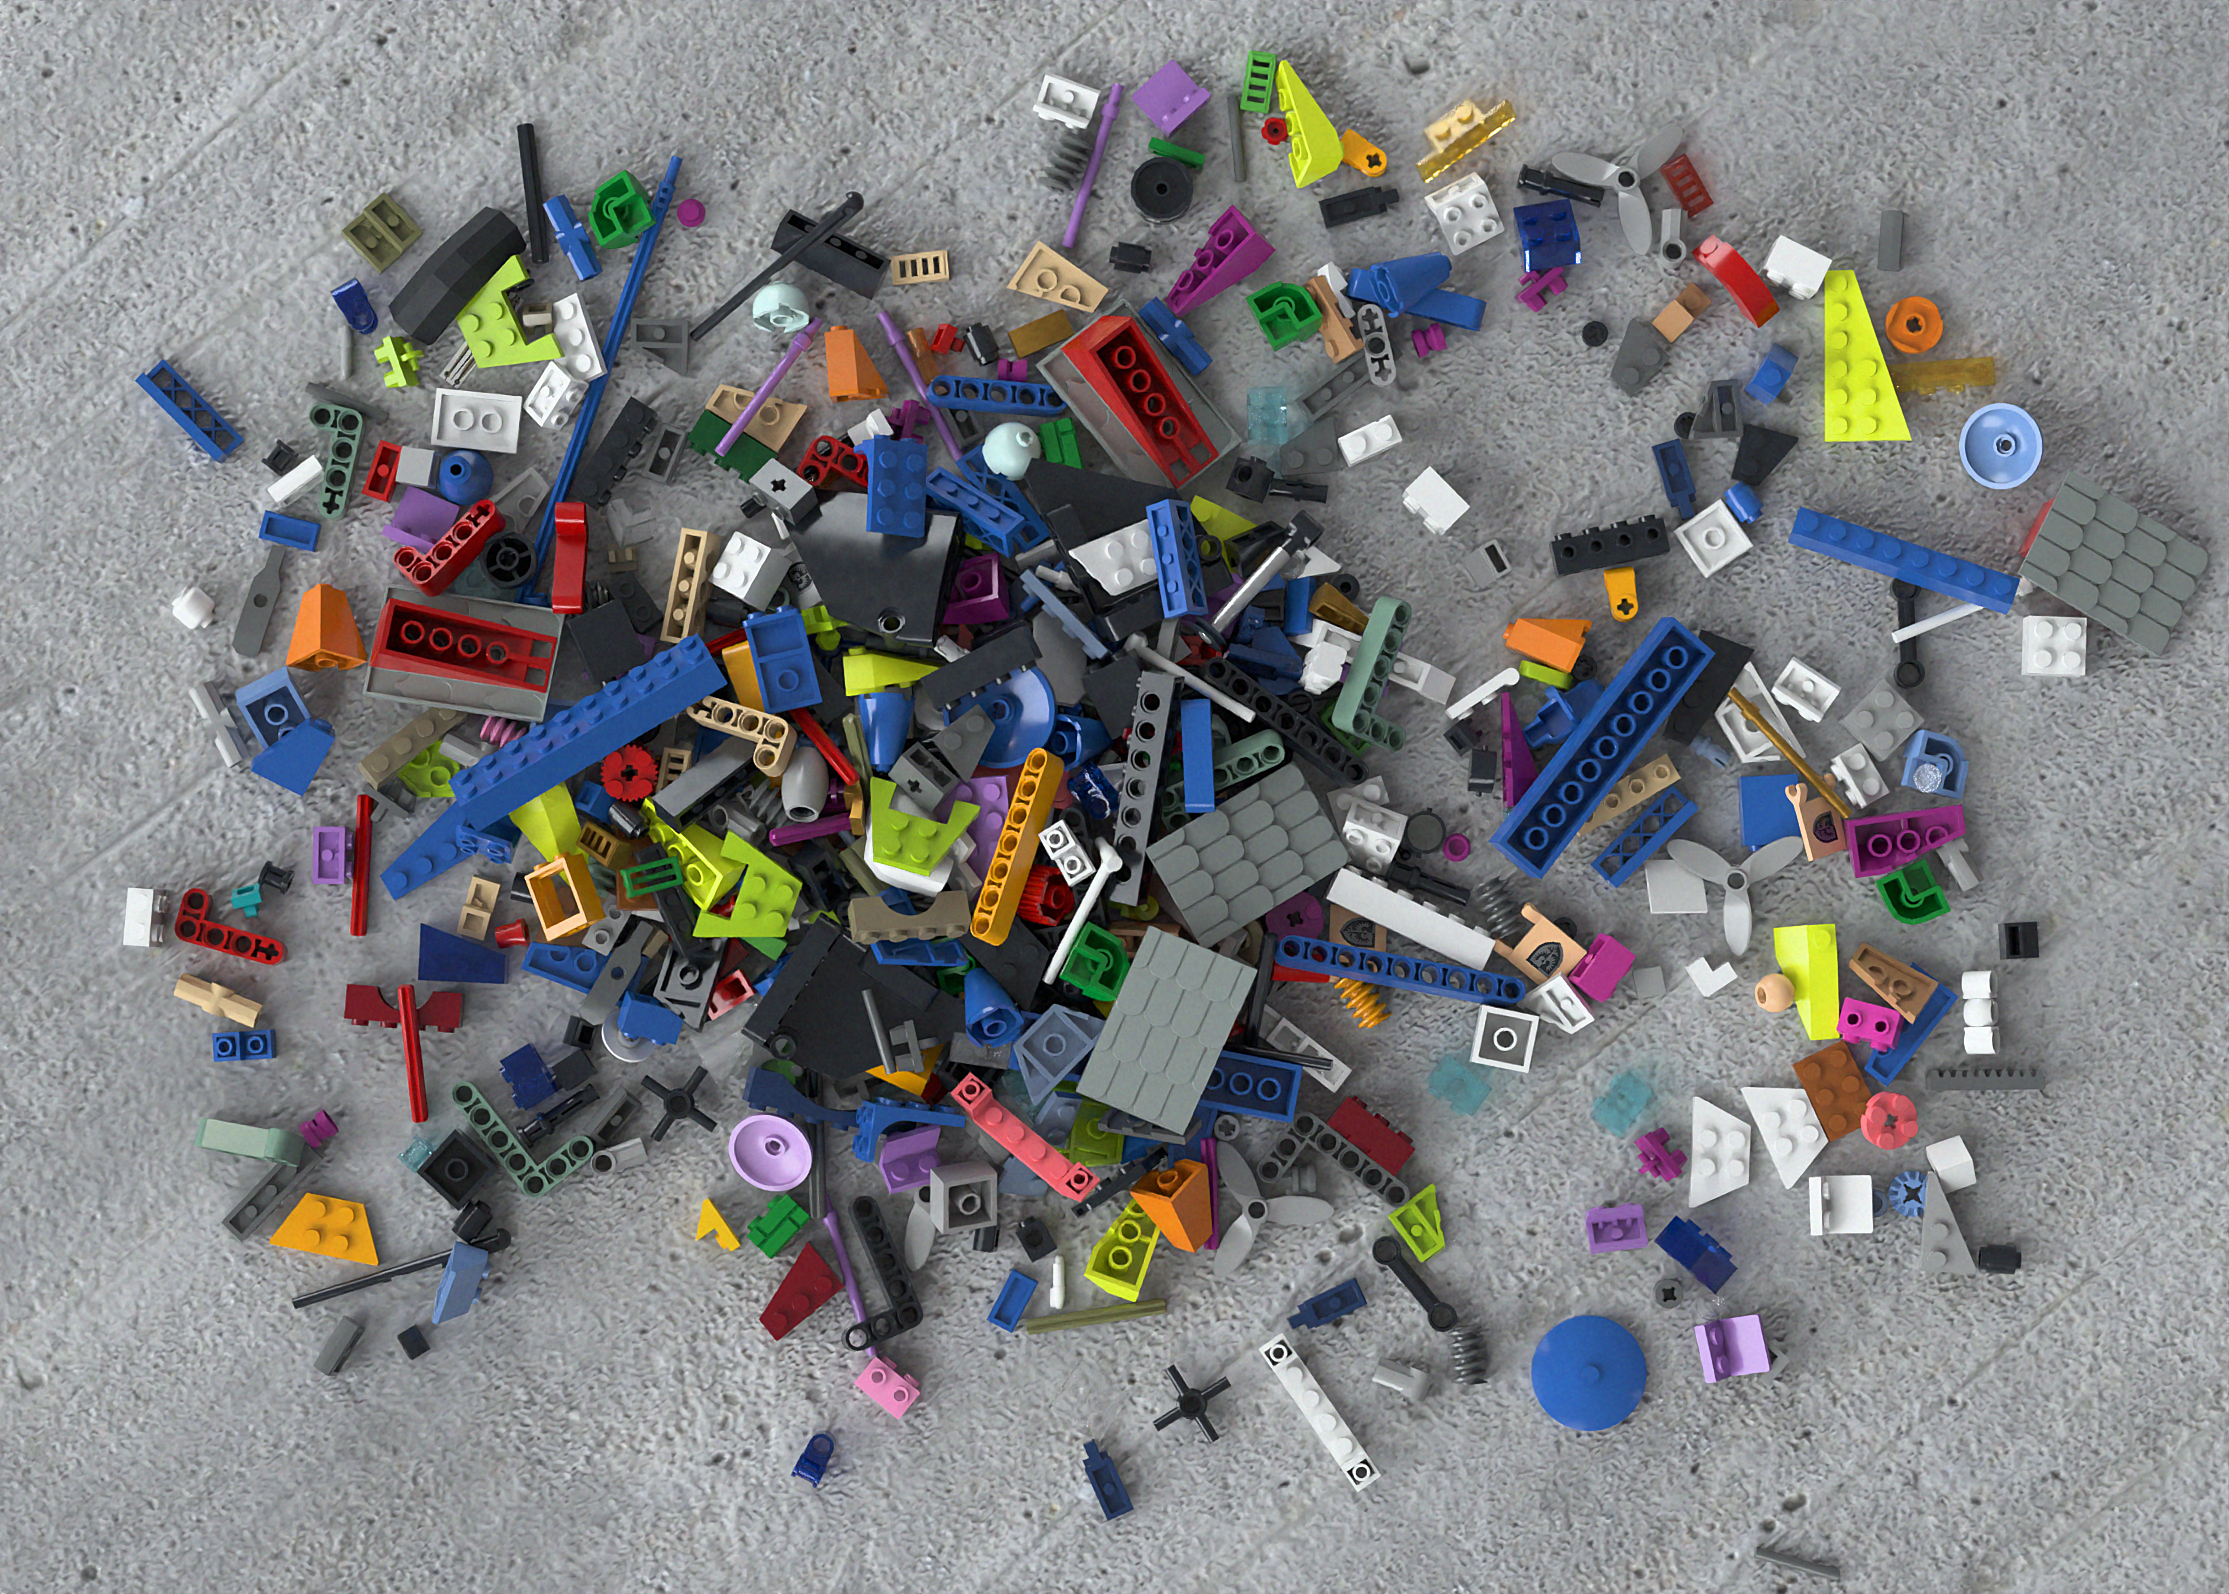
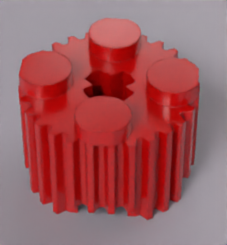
(624, 786)
(1045, 896)

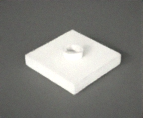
(1713, 538)

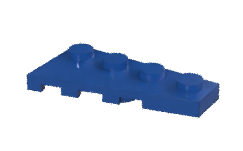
(428, 856)

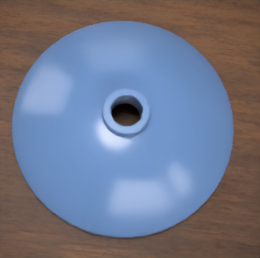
(1984, 449)

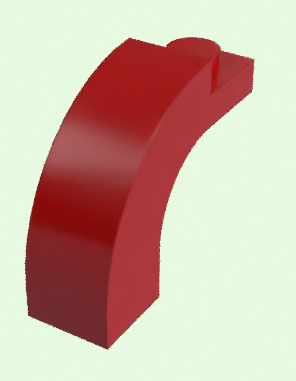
(1738, 278)

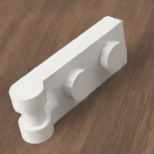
(1484, 694)

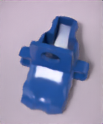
(1562, 713)

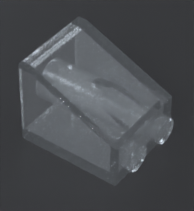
(721, 1043)

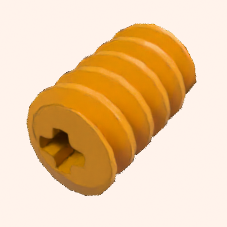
(1363, 1002)

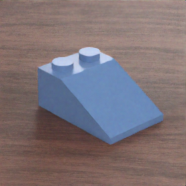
(273, 706)
(460, 1282)

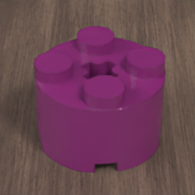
(1310, 914)

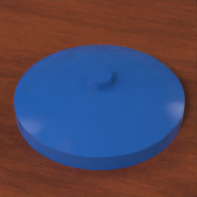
(1022, 716)
(1588, 1373)

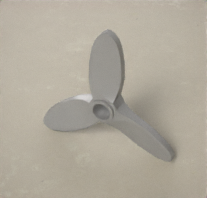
(1631, 204)
(1715, 868)
(919, 1227)
(1244, 1229)

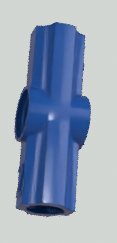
(572, 238)
(1175, 336)

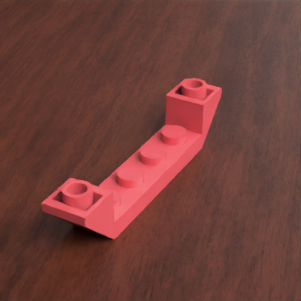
(1038, 1155)

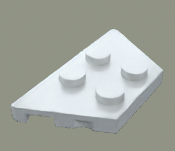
(1120, 559)
(1743, 735)
(1787, 1128)
(1717, 1153)

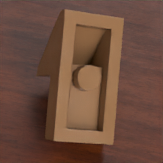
(1681, 312)

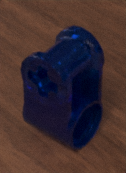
(353, 303)
(1093, 791)
(813, 1462)

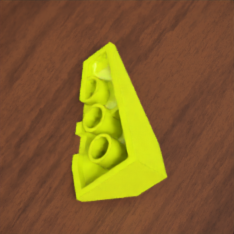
(1311, 133)
(873, 670)
(551, 824)
(704, 870)
(1810, 962)
(1124, 1253)

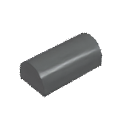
(1890, 240)
(963, 425)
(666, 454)
(612, 1116)
(339, 1346)

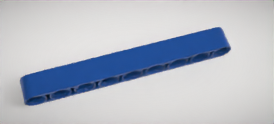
(1412, 970)

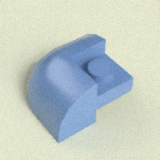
(1942, 752)

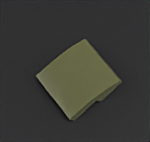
(382, 233)

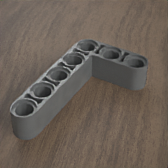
(1335, 1155)

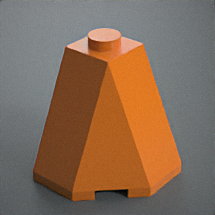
(850, 368)
(325, 632)
(1548, 641)
(1178, 1203)

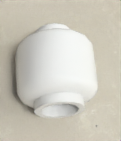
(193, 608)

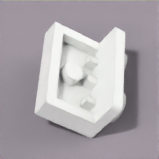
(1066, 101)
(1805, 690)

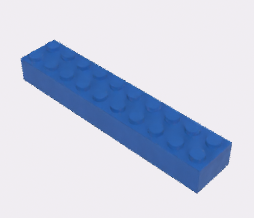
(586, 732)
(1601, 747)
(1236, 1084)

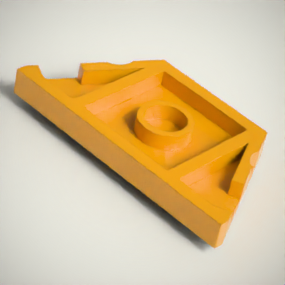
(329, 1228)

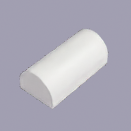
(297, 482)

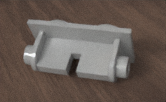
(604, 933)

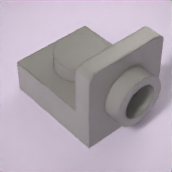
(1778, 1362)

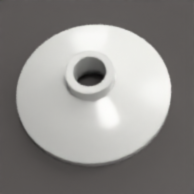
(631, 1051)

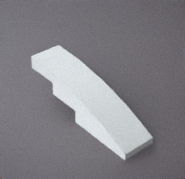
(1289, 1038)

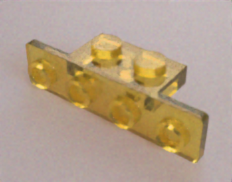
(1459, 133)
(1944, 374)

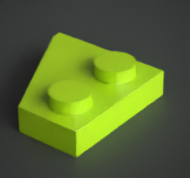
(1420, 1223)

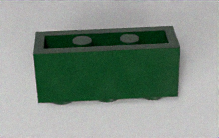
(744, 455)

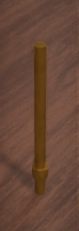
(1751, 712)

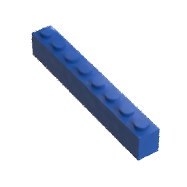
(1903, 560)

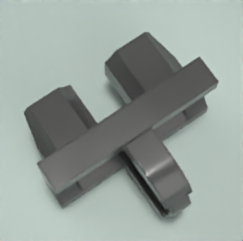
(400, 806)
(912, 1060)
(857, 1083)

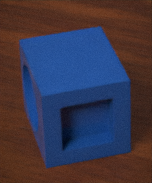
(595, 801)

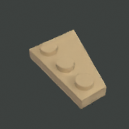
(1057, 280)
(770, 424)

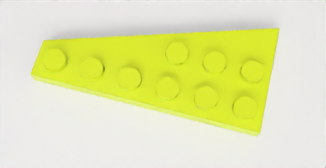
(1857, 383)

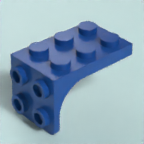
(895, 485)
(782, 660)
(496, 841)
(876, 1116)

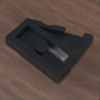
(1760, 453)

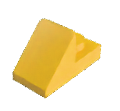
(711, 1219)

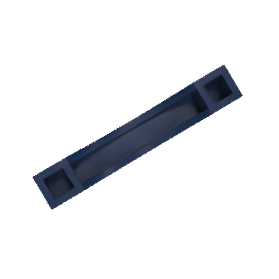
(772, 1089)

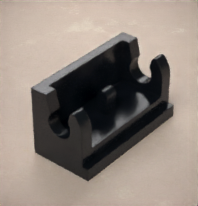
(1253, 547)

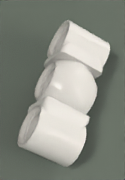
(1981, 1012)

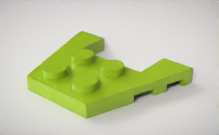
(494, 328)
(909, 840)
(763, 900)
(1085, 1141)

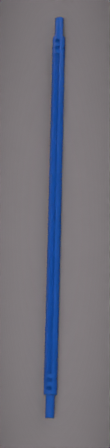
(597, 386)

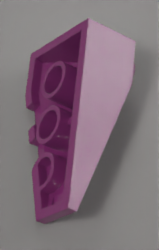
(1228, 256)
(979, 592)
(1517, 763)
(1891, 839)

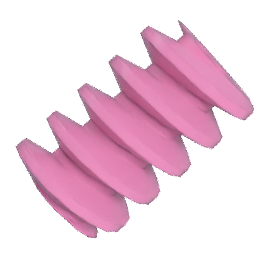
(500, 731)

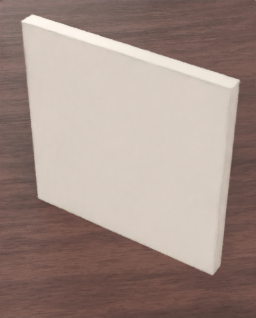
(1674, 888)

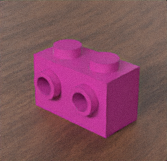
(1602, 968)
(1870, 1024)

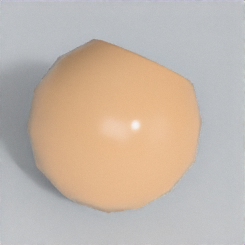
(1775, 993)

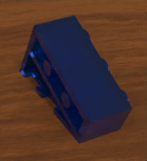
(456, 959)

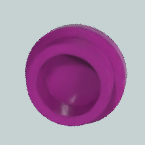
(691, 213)
(1456, 847)

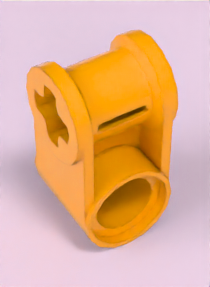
(1358, 152)
(1621, 587)

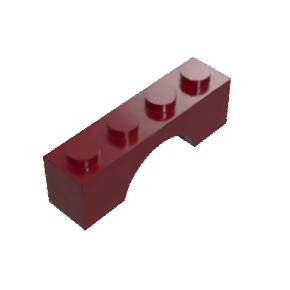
(367, 1004)

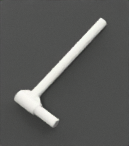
(1139, 642)
(1109, 863)

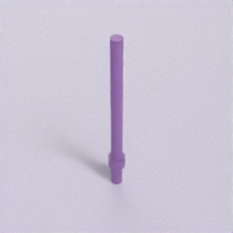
(1110, 113)
(896, 338)
(800, 343)
(845, 1266)

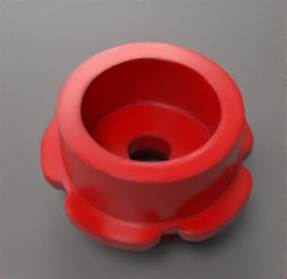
(1267, 131)

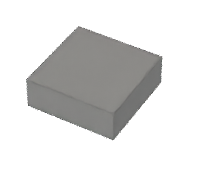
(1649, 982)

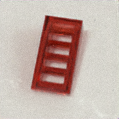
(1678, 191)

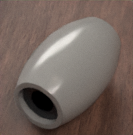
(805, 784)

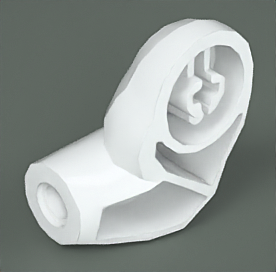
(900, 878)

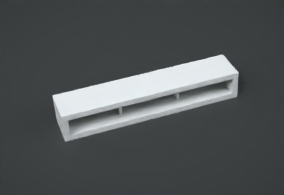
(1410, 919)

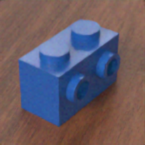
(648, 1018)

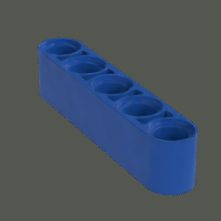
(1436, 306)
(984, 402)

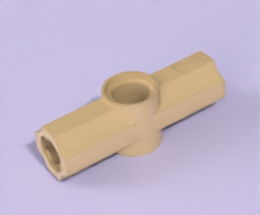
(218, 1000)

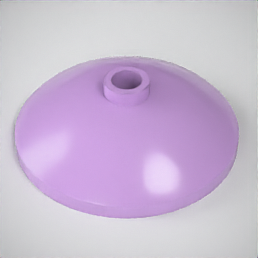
(763, 1161)

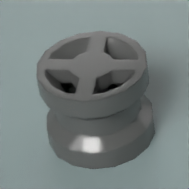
(1303, 1178)
(1663, 1290)

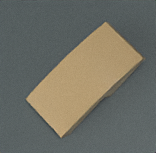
(479, 907)

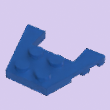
(913, 950)

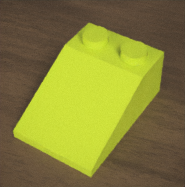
(1219, 523)

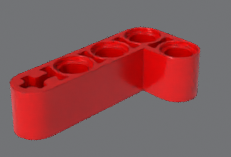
(834, 462)
(452, 552)
(570, 557)
(232, 935)

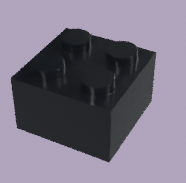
(458, 1169)

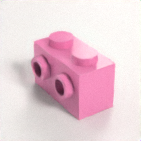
(888, 1386)

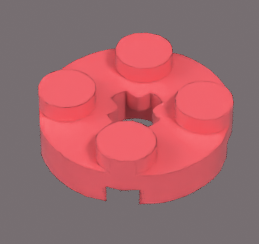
(1903, 1125)

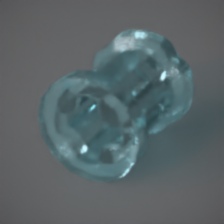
(416, 1153)

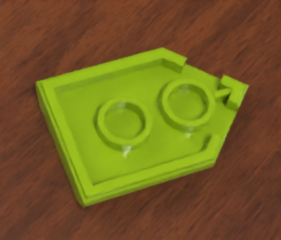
(429, 773)

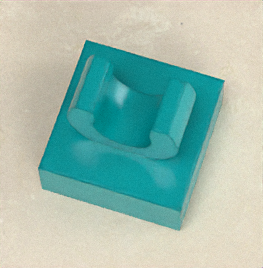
(248, 898)

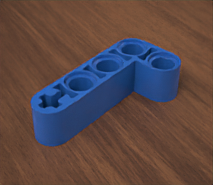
(1198, 755)

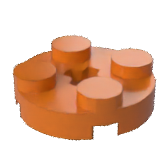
(1906, 310)

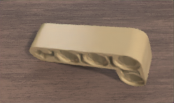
(740, 726)

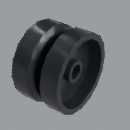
(1156, 207)

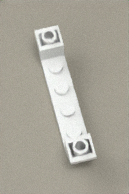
(1405, 671)
(1319, 1412)

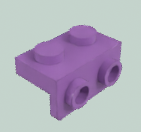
(331, 855)
(1615, 1228)

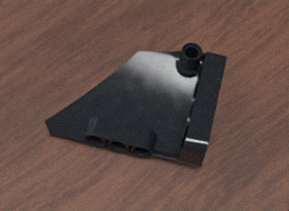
(1090, 505)
(880, 577)
(822, 1007)

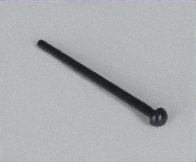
(813, 239)
(491, 1244)

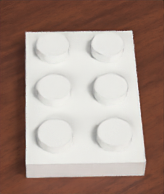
(477, 421)

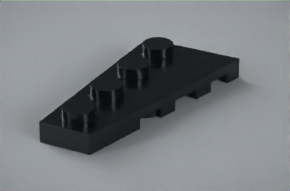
(1707, 689)

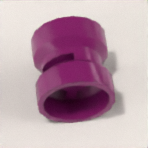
(1428, 340)
(1012, 371)
(318, 1129)

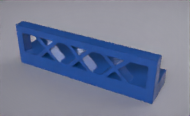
(178, 414)
(1007, 494)
(976, 508)
(1173, 558)
(1652, 844)

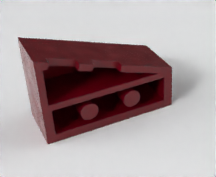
(1371, 1134)
(801, 1292)

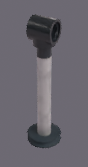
(1299, 535)

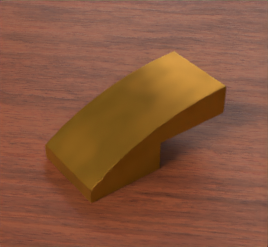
(1040, 334)
(855, 803)

